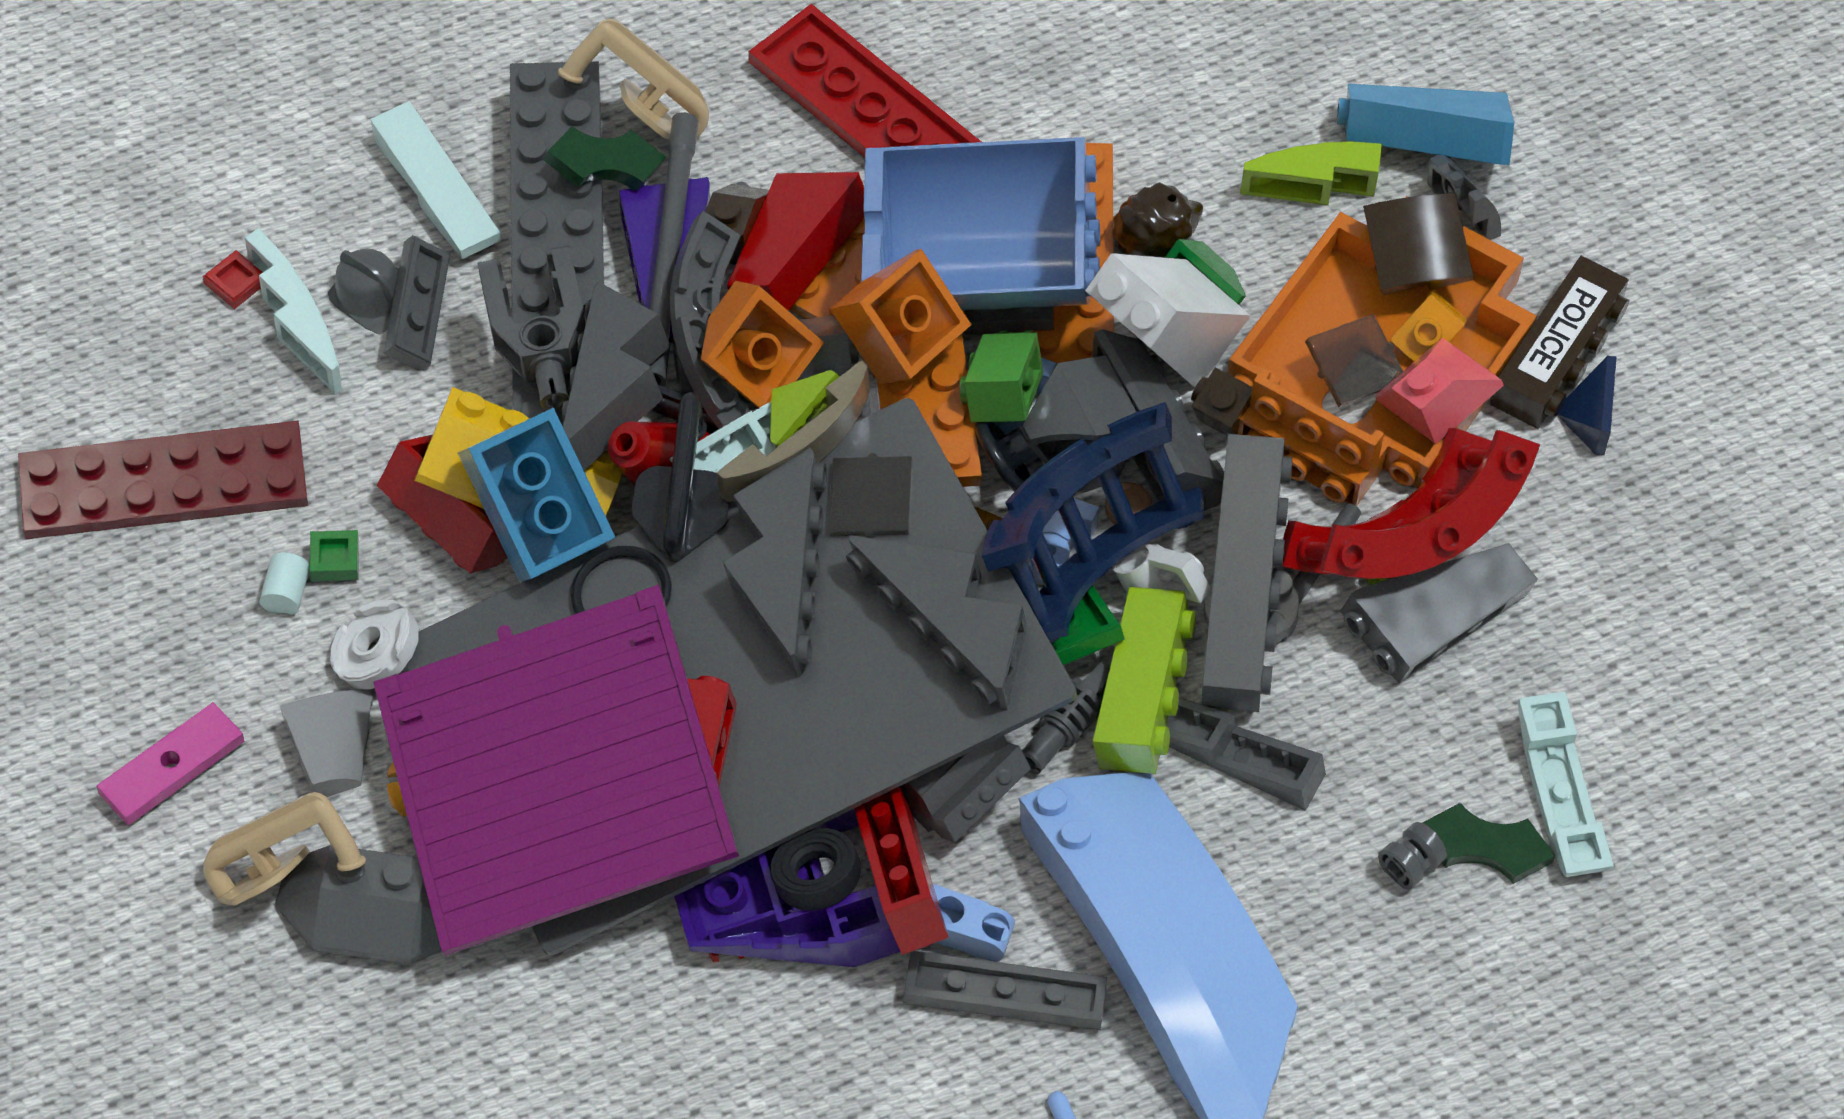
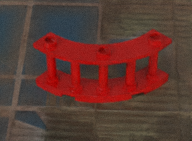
(1450, 511)

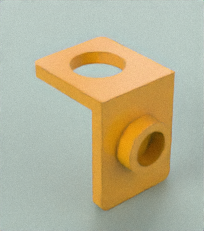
(1427, 325)

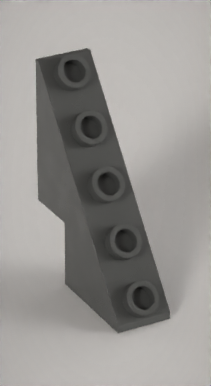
(612, 371)
(778, 567)
(940, 597)

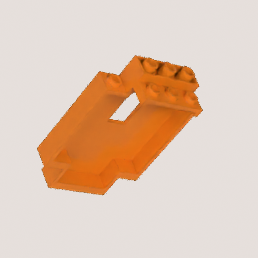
(1333, 289)

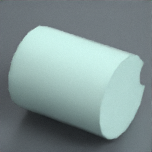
(284, 583)

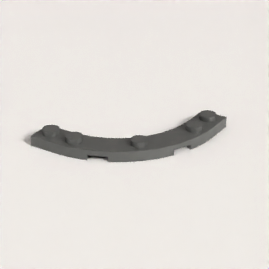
(692, 300)

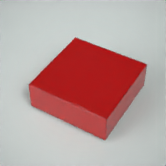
(234, 279)

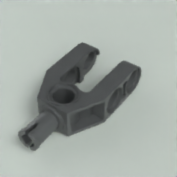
(543, 345)

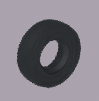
(825, 890)

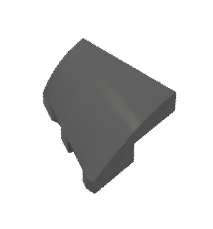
(1447, 177)

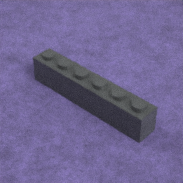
(1243, 573)

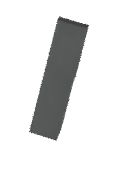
(1248, 756)

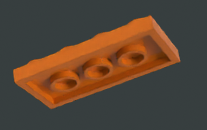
(938, 398)

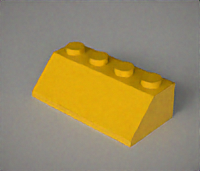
(472, 419)

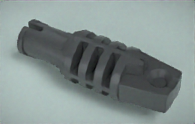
(1069, 722)

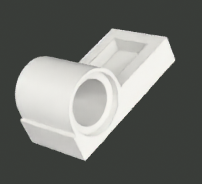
(1163, 569)

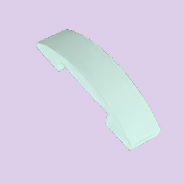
(1560, 785)

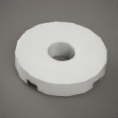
(388, 657)

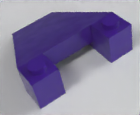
(748, 918)

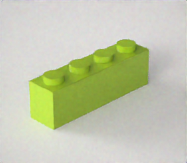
(1143, 681)

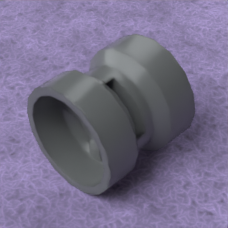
(1412, 855)

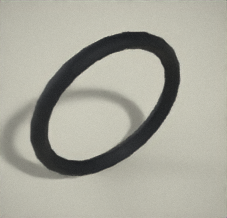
(613, 552)

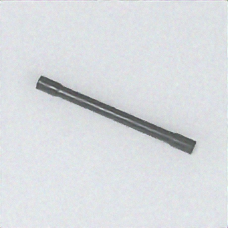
(681, 151)

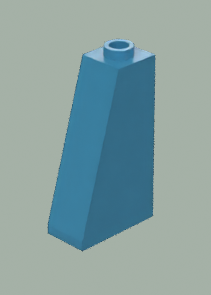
(1430, 120)

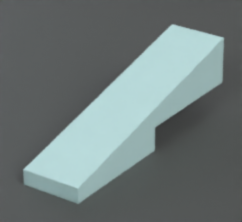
(434, 179)

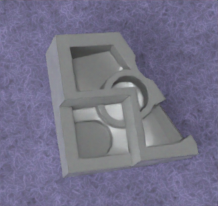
(330, 738)

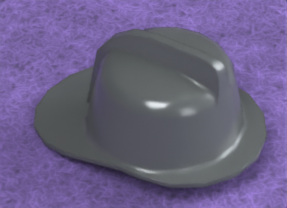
(365, 288)

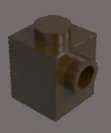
(1221, 401)

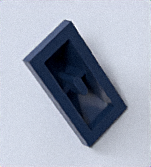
(1590, 407)

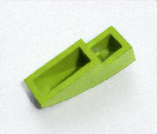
(1314, 171)

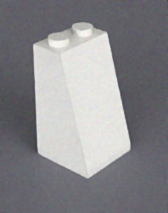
(1170, 310)

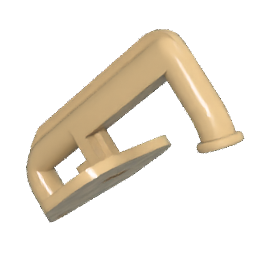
(650, 65)
(260, 834)

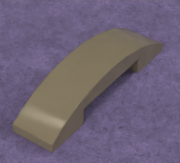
(822, 434)

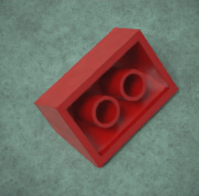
(451, 522)

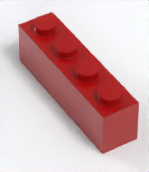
(901, 871)

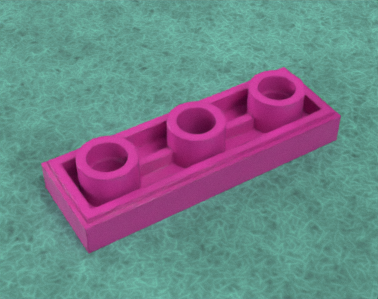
(191, 746)

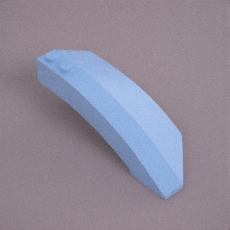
(1168, 935)

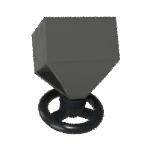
(1071, 407)

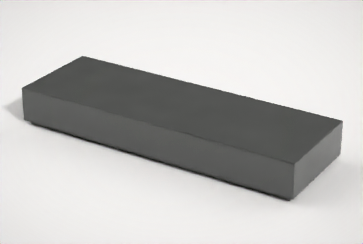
(417, 303)

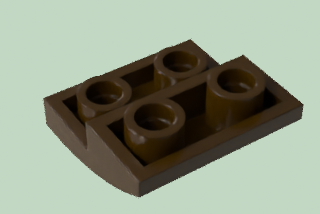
(1418, 242)

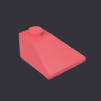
(1439, 390)

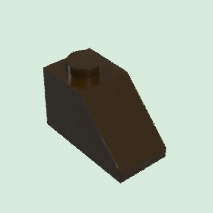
(737, 209)

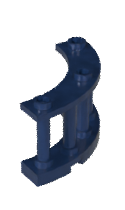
(1053, 489)

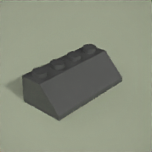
(1145, 386)

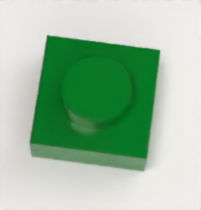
(334, 555)

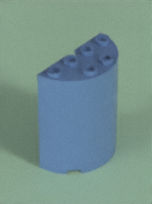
(992, 217)

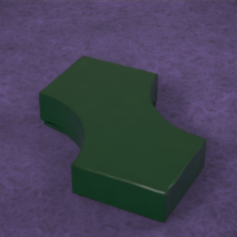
(618, 159)
(1509, 848)

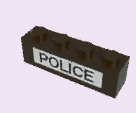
(1560, 342)

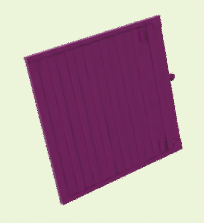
(554, 770)

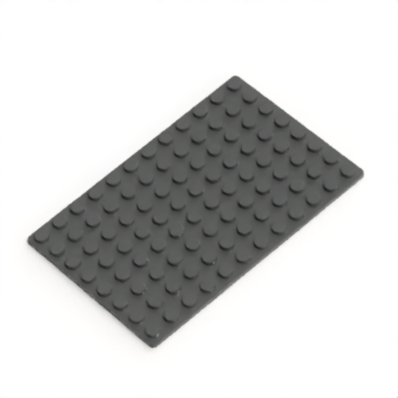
(861, 714)

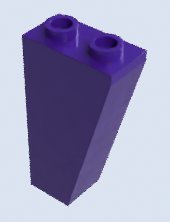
(641, 225)

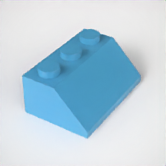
(536, 495)

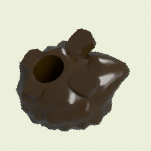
(1155, 221)

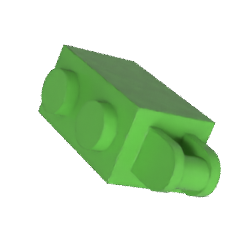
(1002, 377)

